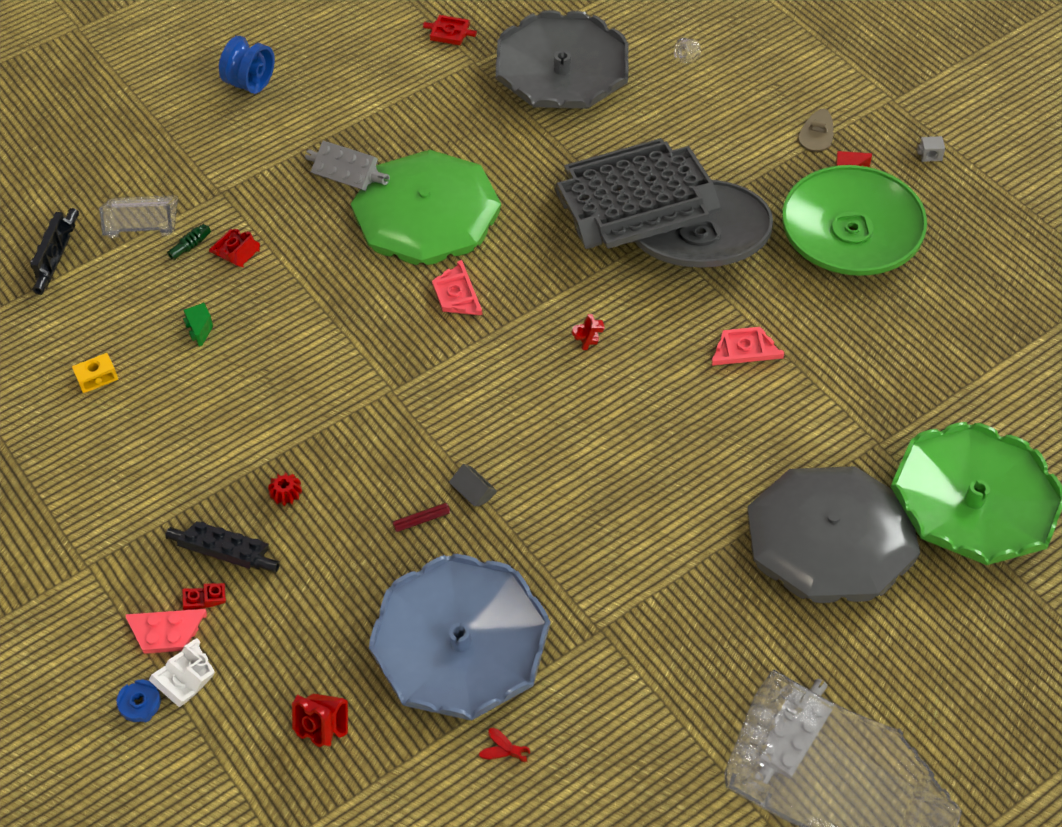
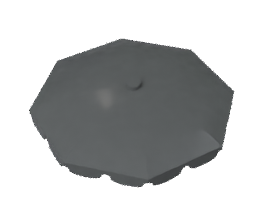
(562, 59)
(831, 534)

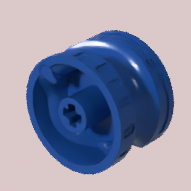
(245, 65)

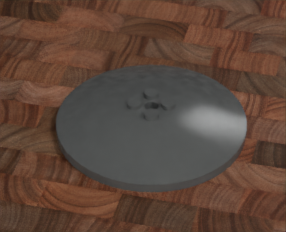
(726, 238)

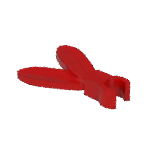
(504, 747)

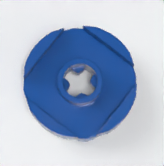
(141, 712)

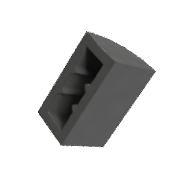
(472, 485)

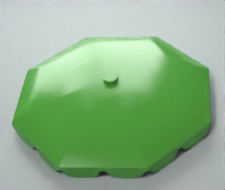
(427, 208)
(978, 492)

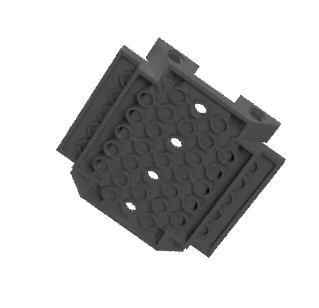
(673, 199)

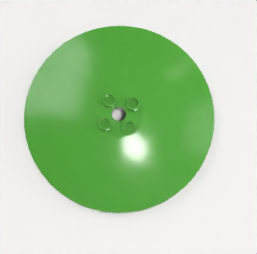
(878, 205)

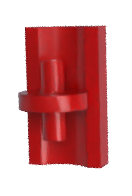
(588, 331)

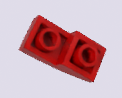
(204, 597)

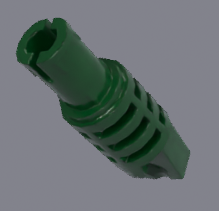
(189, 241)

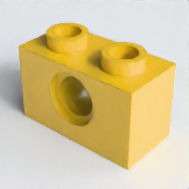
(95, 372)

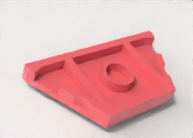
(456, 291)
(745, 346)
(165, 630)

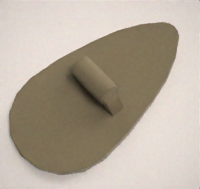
(817, 132)

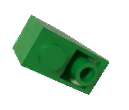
(199, 321)

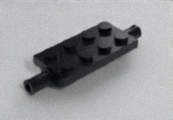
(52, 248)
(224, 546)

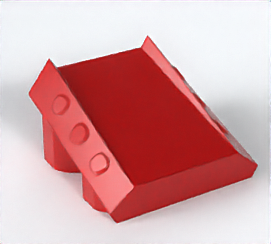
(236, 247)

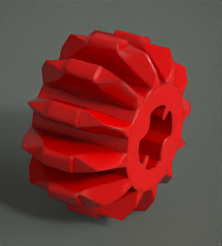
(285, 489)

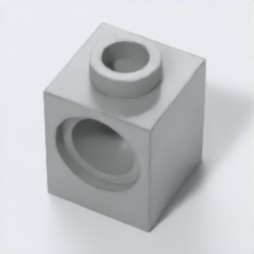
(931, 149)

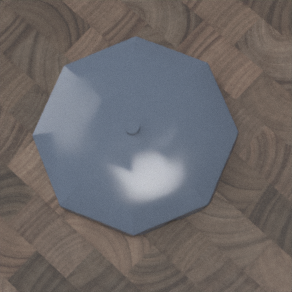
(459, 636)

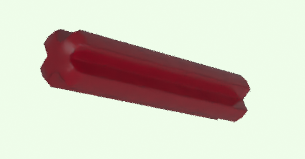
(421, 517)

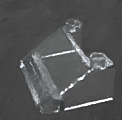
(139, 214)

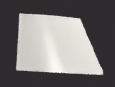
(184, 674)

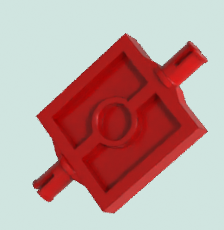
(449, 30)

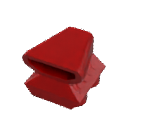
(320, 718)

